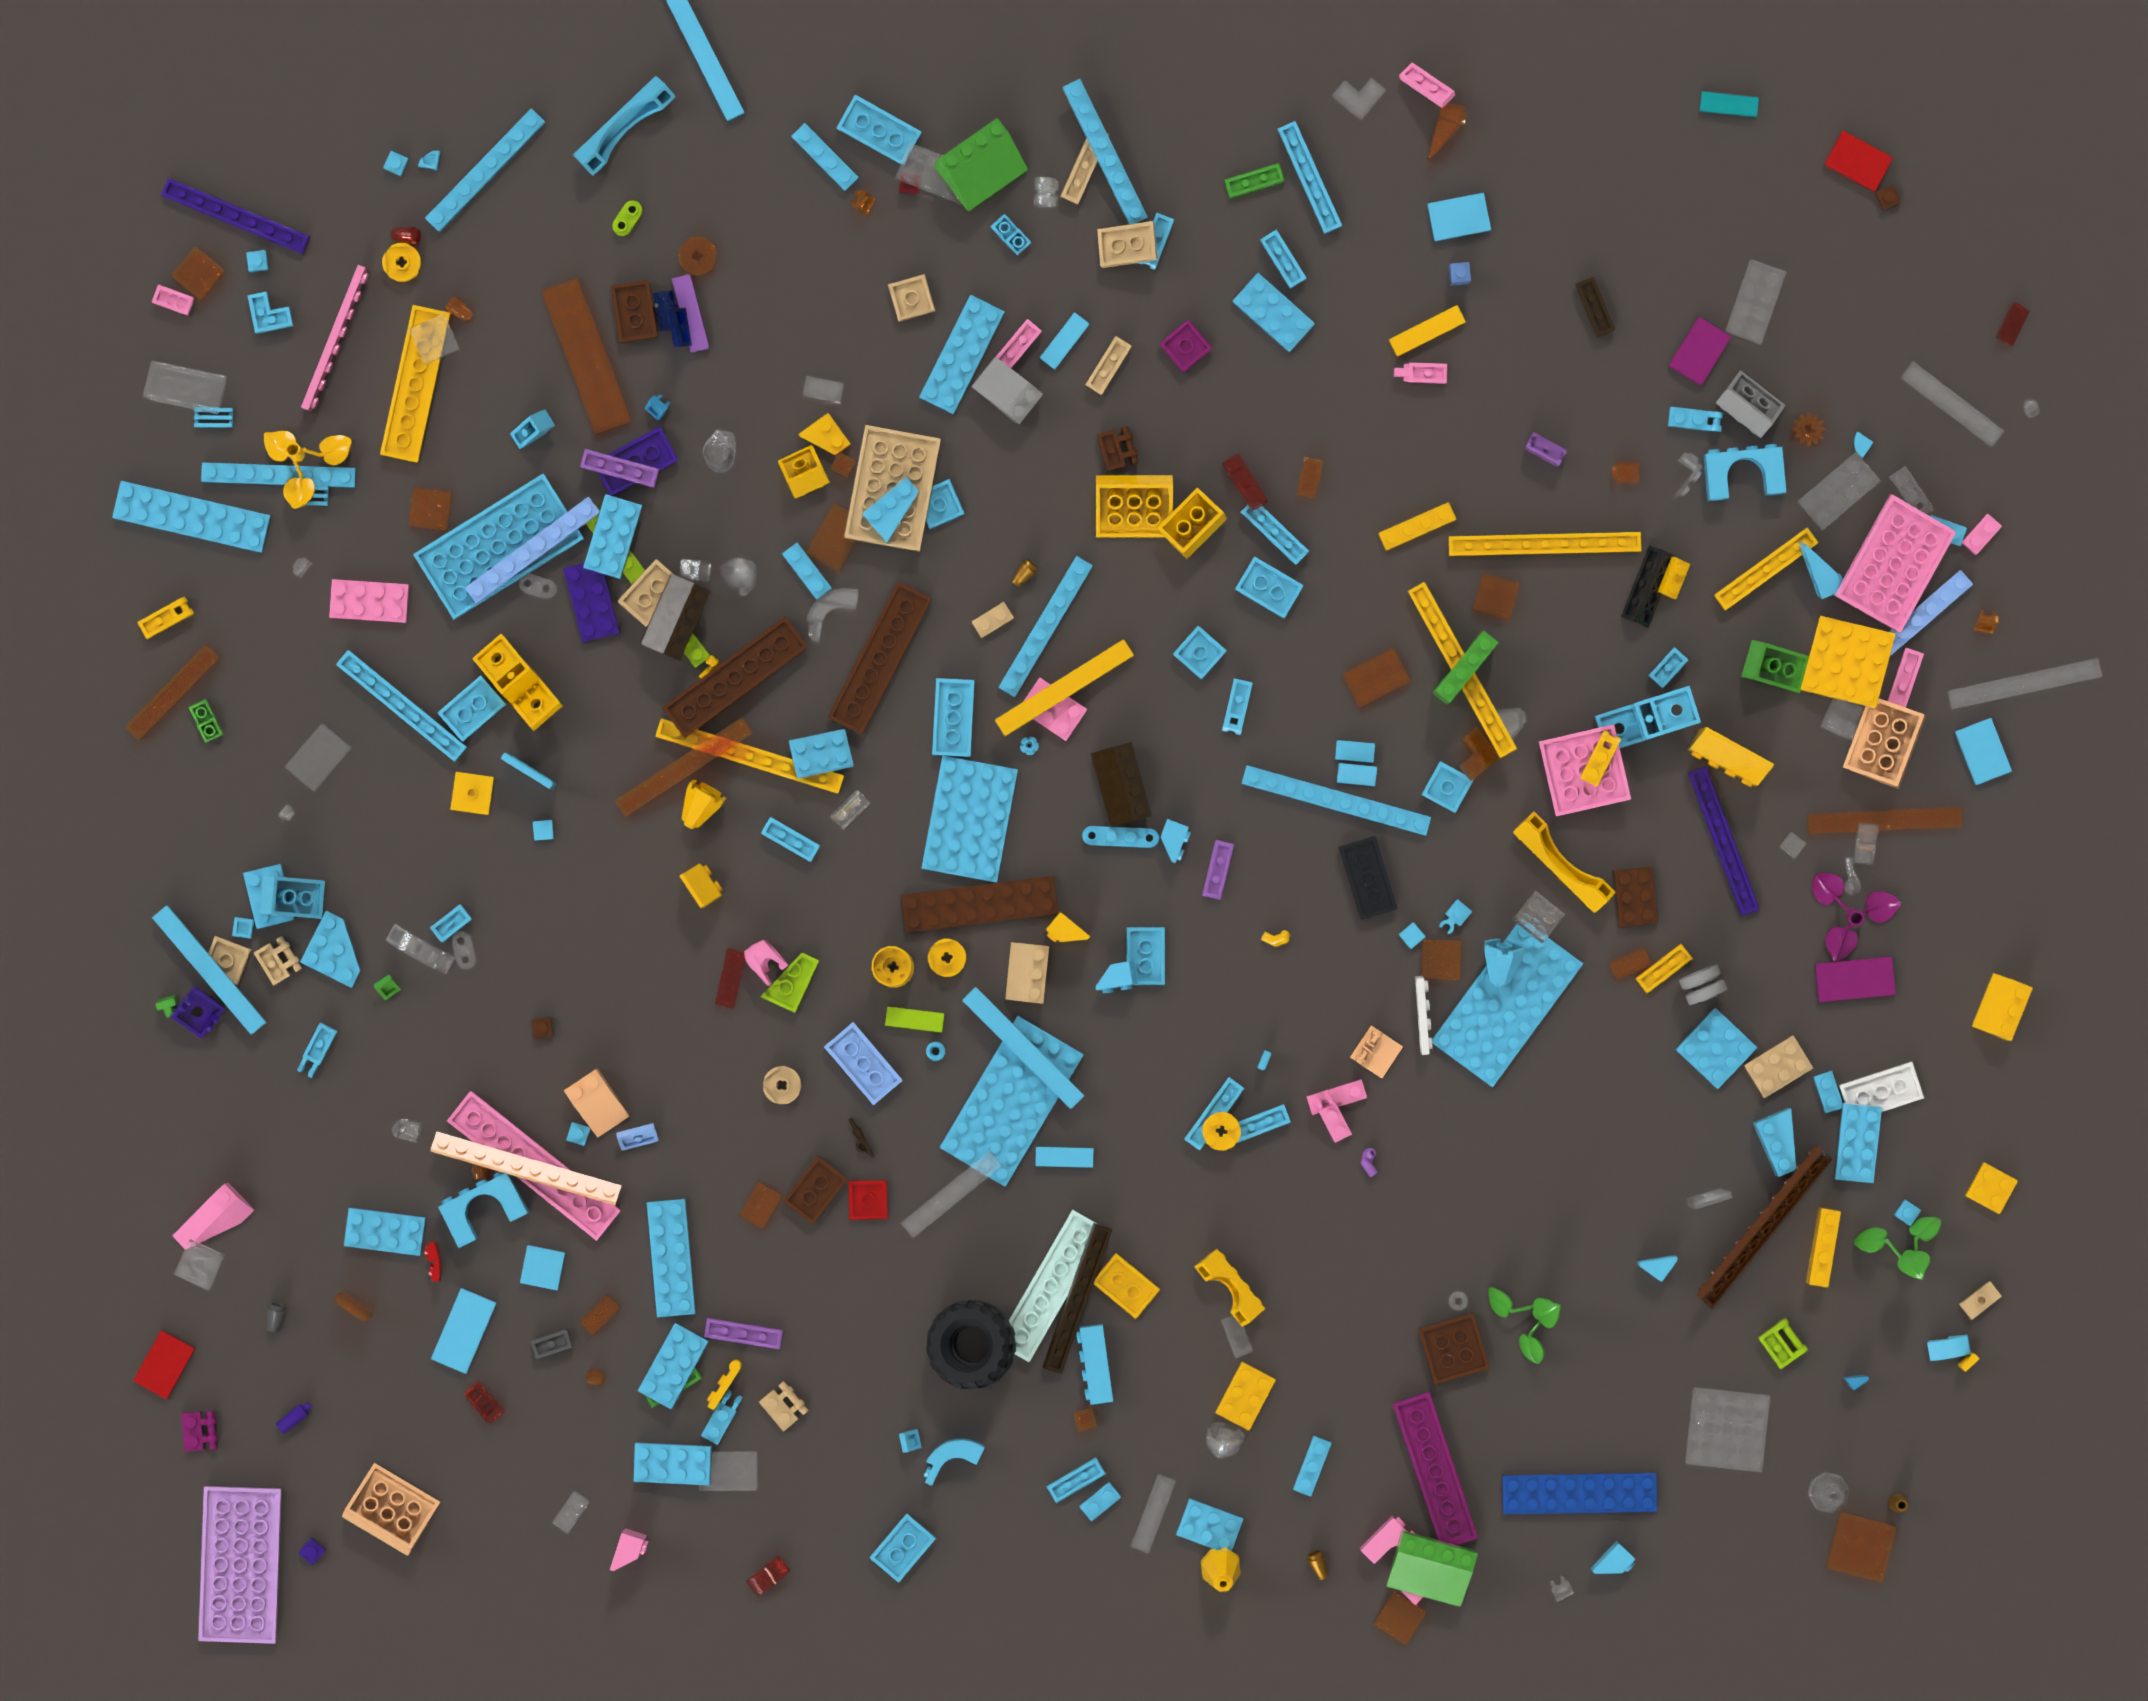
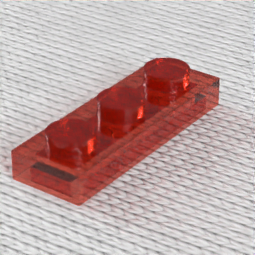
(1245, 482)
(730, 978)

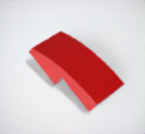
(433, 1254)

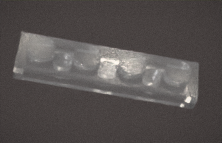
(1153, 1513)

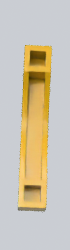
(1589, 889)

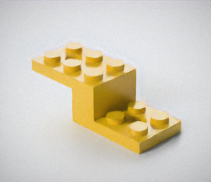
(517, 682)

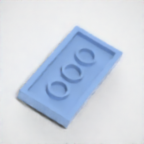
(863, 1063)

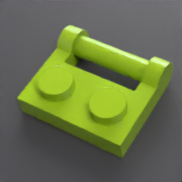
(1778, 1348)

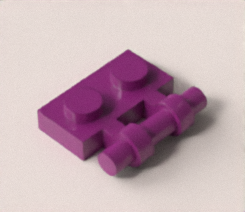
(193, 1430)

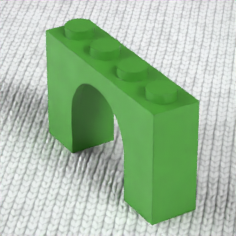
(1465, 667)

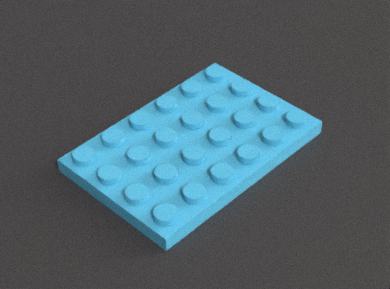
(969, 819)

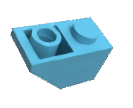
(1173, 838)
(1118, 975)

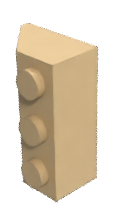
(1027, 972)

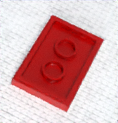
(1858, 161)
(164, 1364)

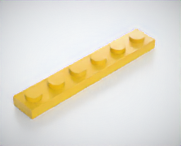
(1764, 569)

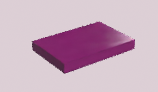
(1699, 351)

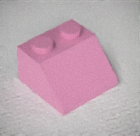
(629, 1548)

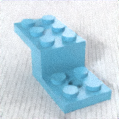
(1652, 716)

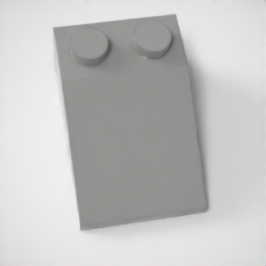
(1007, 390)

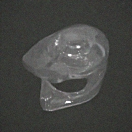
(720, 451)

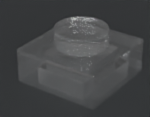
(301, 566)

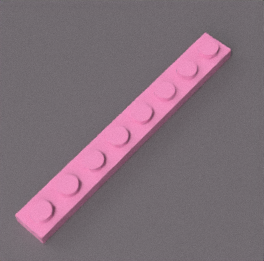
(332, 346)

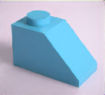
(532, 429)
(1614, 1560)

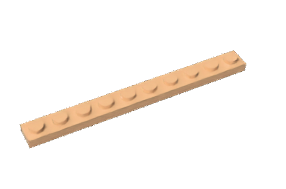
(525, 1168)

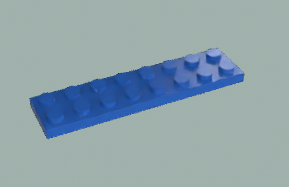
(1579, 1493)

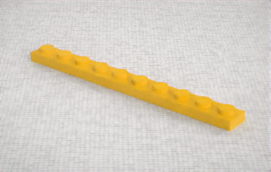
(1544, 544)
(1452, 653)
(752, 757)

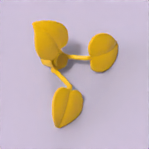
(283, 445)

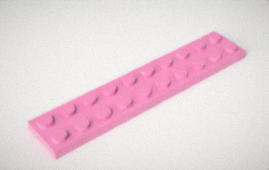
(490, 1128)

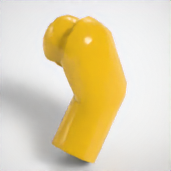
(712, 662)
(1277, 940)

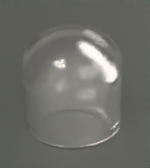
(2030, 405)

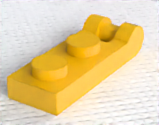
(165, 618)
(1600, 759)
(724, 1382)

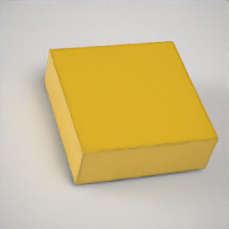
(1968, 1361)

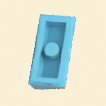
(1356, 774)

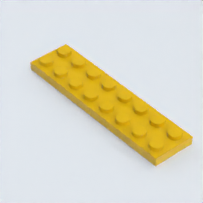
(411, 395)

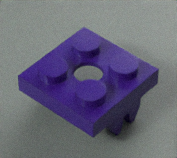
(203, 1023)

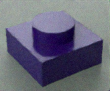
(312, 1551)

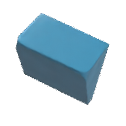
(1856, 1381)

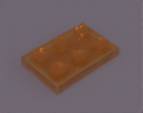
(1376, 677)

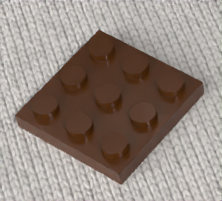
(1453, 1348)

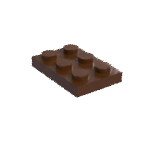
(634, 311)
(1635, 896)
(815, 1190)

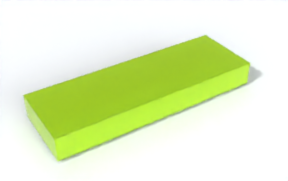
(914, 1019)

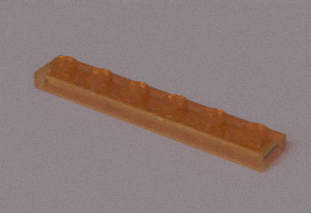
(172, 692)

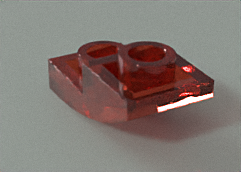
(768, 1576)

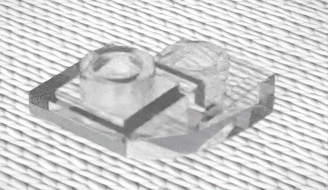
(1865, 843)

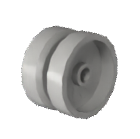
(1704, 987)

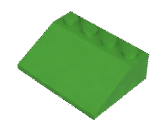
(981, 165)
(1431, 1568)

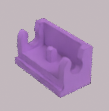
(1545, 449)

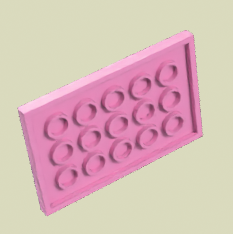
(1895, 563)

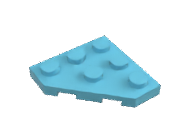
(333, 951)

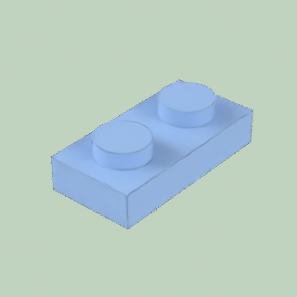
(637, 1136)

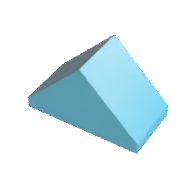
(1659, 1266)

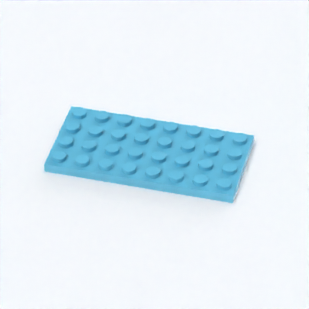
(489, 538)
(1497, 1021)
(1008, 1104)

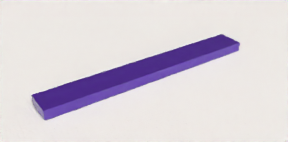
(235, 216)
(1723, 841)

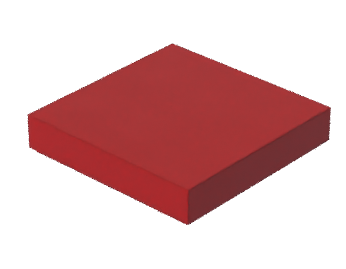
(868, 1199)

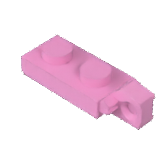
(1422, 373)

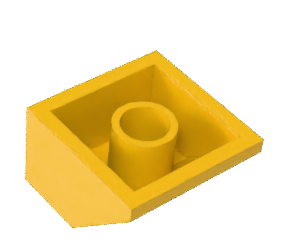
(803, 471)
(701, 885)
(1065, 930)

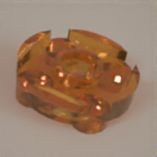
(704, 247)

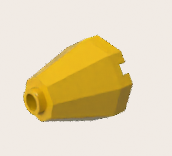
(700, 804)
(1221, 1568)

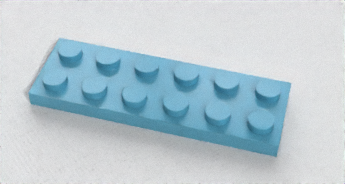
(961, 354)
(671, 1257)

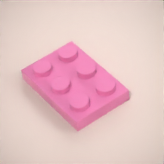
(1060, 718)

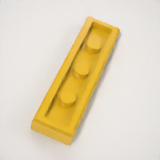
(1427, 330)

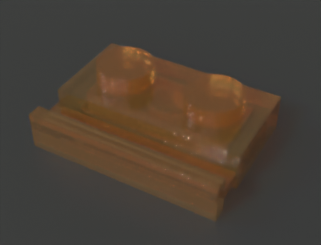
(760, 1205)

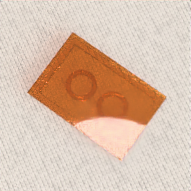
(829, 541)

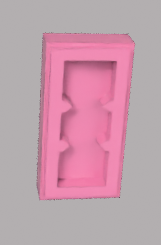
(173, 300)

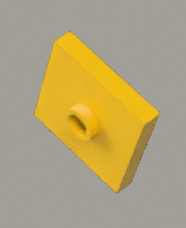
(472, 793)

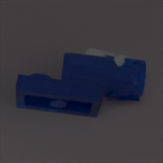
(672, 318)

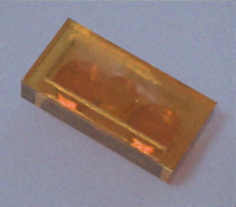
(1309, 478)
(1630, 963)
(600, 1314)

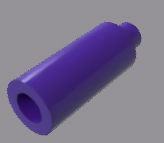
(293, 1417)

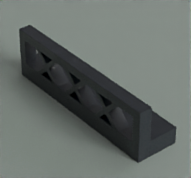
(1645, 585)

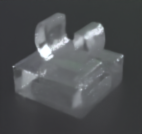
(1562, 1590)

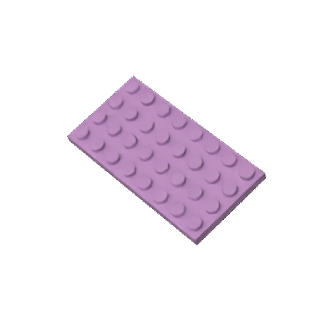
(240, 1564)

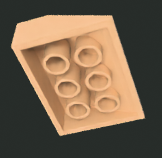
(1884, 742)
(390, 1509)

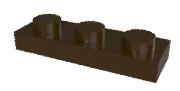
(1595, 307)

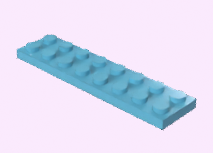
(191, 516)

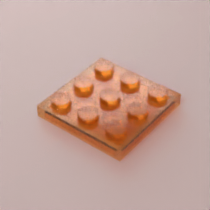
(1861, 1547)

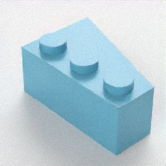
(1778, 1141)

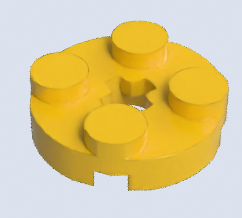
(409, 270)
(937, 952)
(1212, 1137)

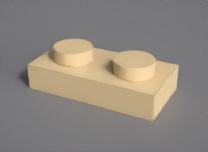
(992, 620)

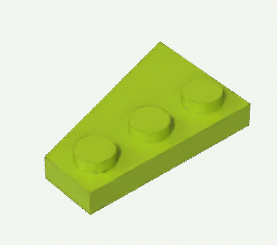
(792, 983)

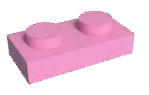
(1981, 534)

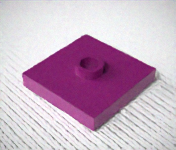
(1185, 346)

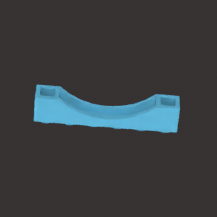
(648, 100)

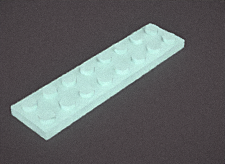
(1049, 1285)

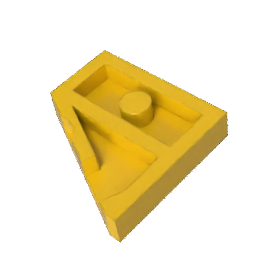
(826, 435)

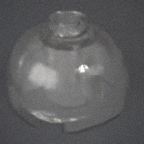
(740, 574)
(1223, 1440)

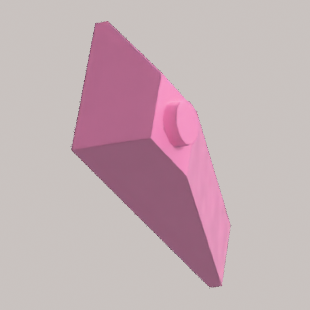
(219, 1213)

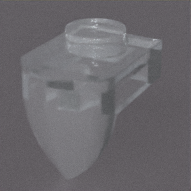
(407, 1130)

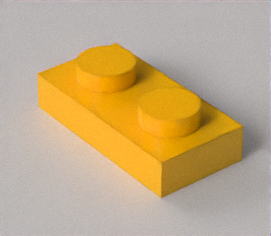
(1673, 578)

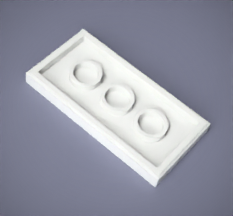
(1885, 1088)

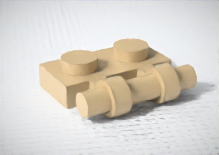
(272, 963)
(779, 1410)

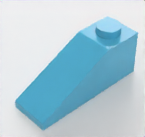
(1823, 577)

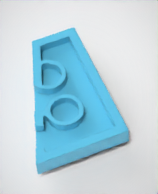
(890, 509)

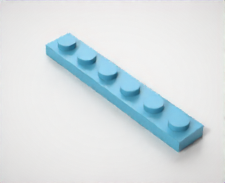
(1309, 177)

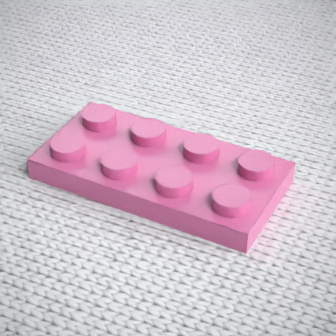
(369, 601)

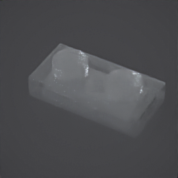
(823, 389)
(850, 809)
(571, 1512)

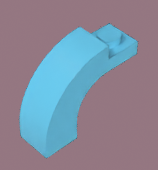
(955, 1448)

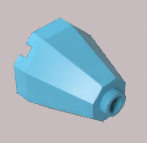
(1502, 960)

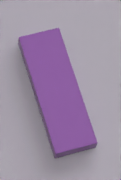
(1218, 869)

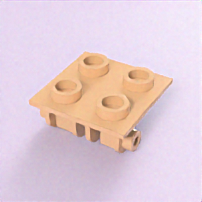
(1376, 1051)

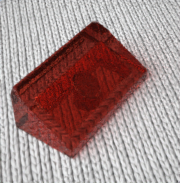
(2012, 323)

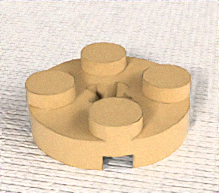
(771, 1083)

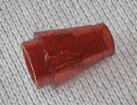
(406, 235)

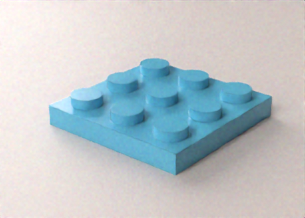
(1716, 1048)

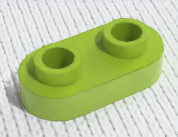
(628, 218)

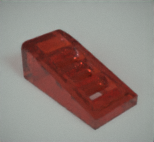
(488, 1398)

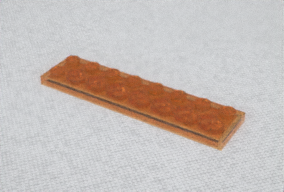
(586, 356)

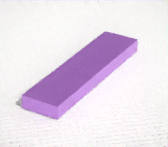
(687, 299)
(619, 468)
(743, 1333)

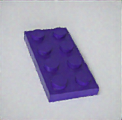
(649, 450)
(591, 603)

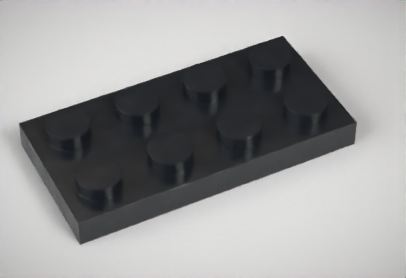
(1367, 878)

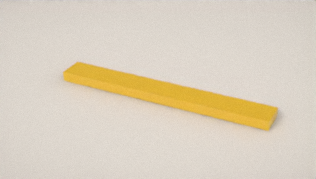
(1064, 687)

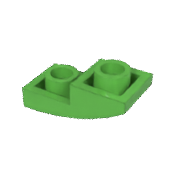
(205, 720)

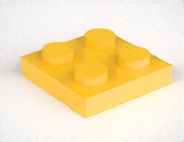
(1991, 1188)

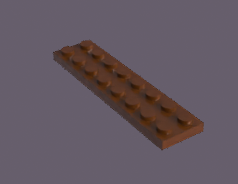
(880, 657)
(735, 677)
(979, 904)

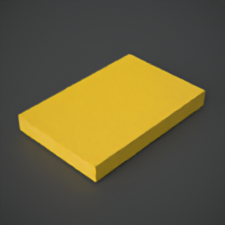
(1126, 1285)

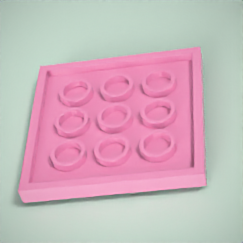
(1564, 764)

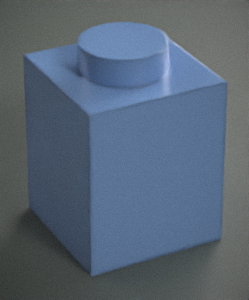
(1459, 273)

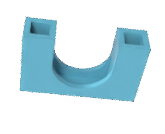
(1767, 459)
(456, 1210)

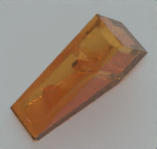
(1448, 123)

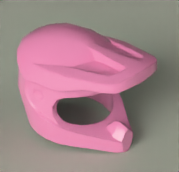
(758, 956)

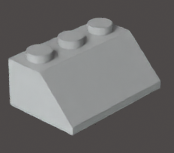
(1750, 404)

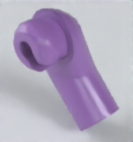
(1367, 1160)

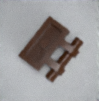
(1112, 451)

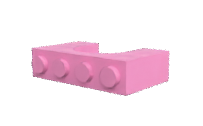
(1384, 1539)

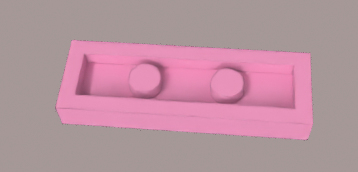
(1427, 85)
(1019, 343)
(1905, 677)
(1342, 1095)

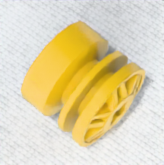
(887, 957)

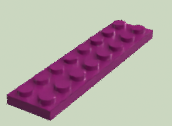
(1435, 1469)

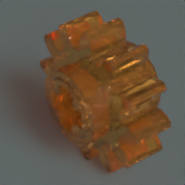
(1801, 431)

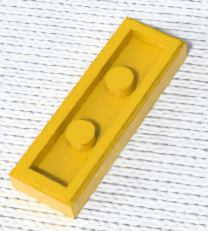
(1663, 968)

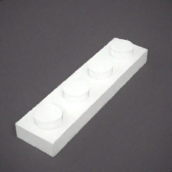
(1423, 1023)

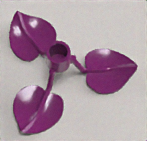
(1841, 941)

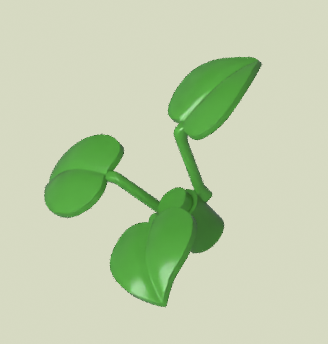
(1911, 1262)
(1544, 1311)

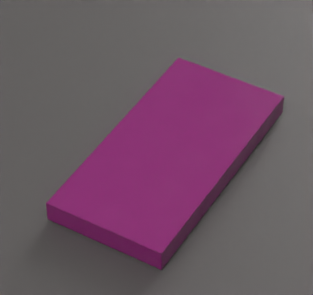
(1855, 979)

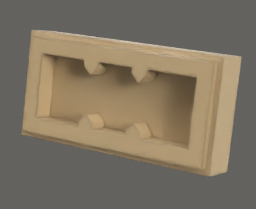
(1980, 1300)

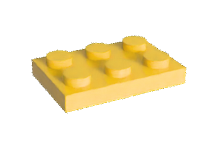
(1245, 1395)

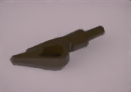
(861, 1139)

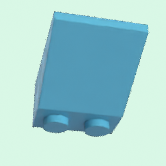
(292, 897)

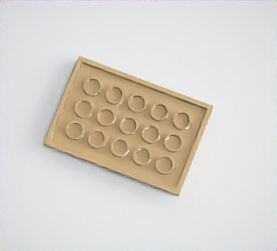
(884, 462)

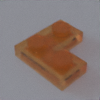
(1482, 754)

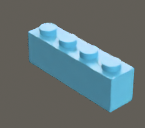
(1096, 1364)

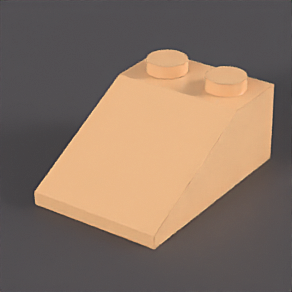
(596, 1103)

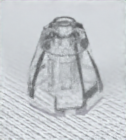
(1823, 1487)

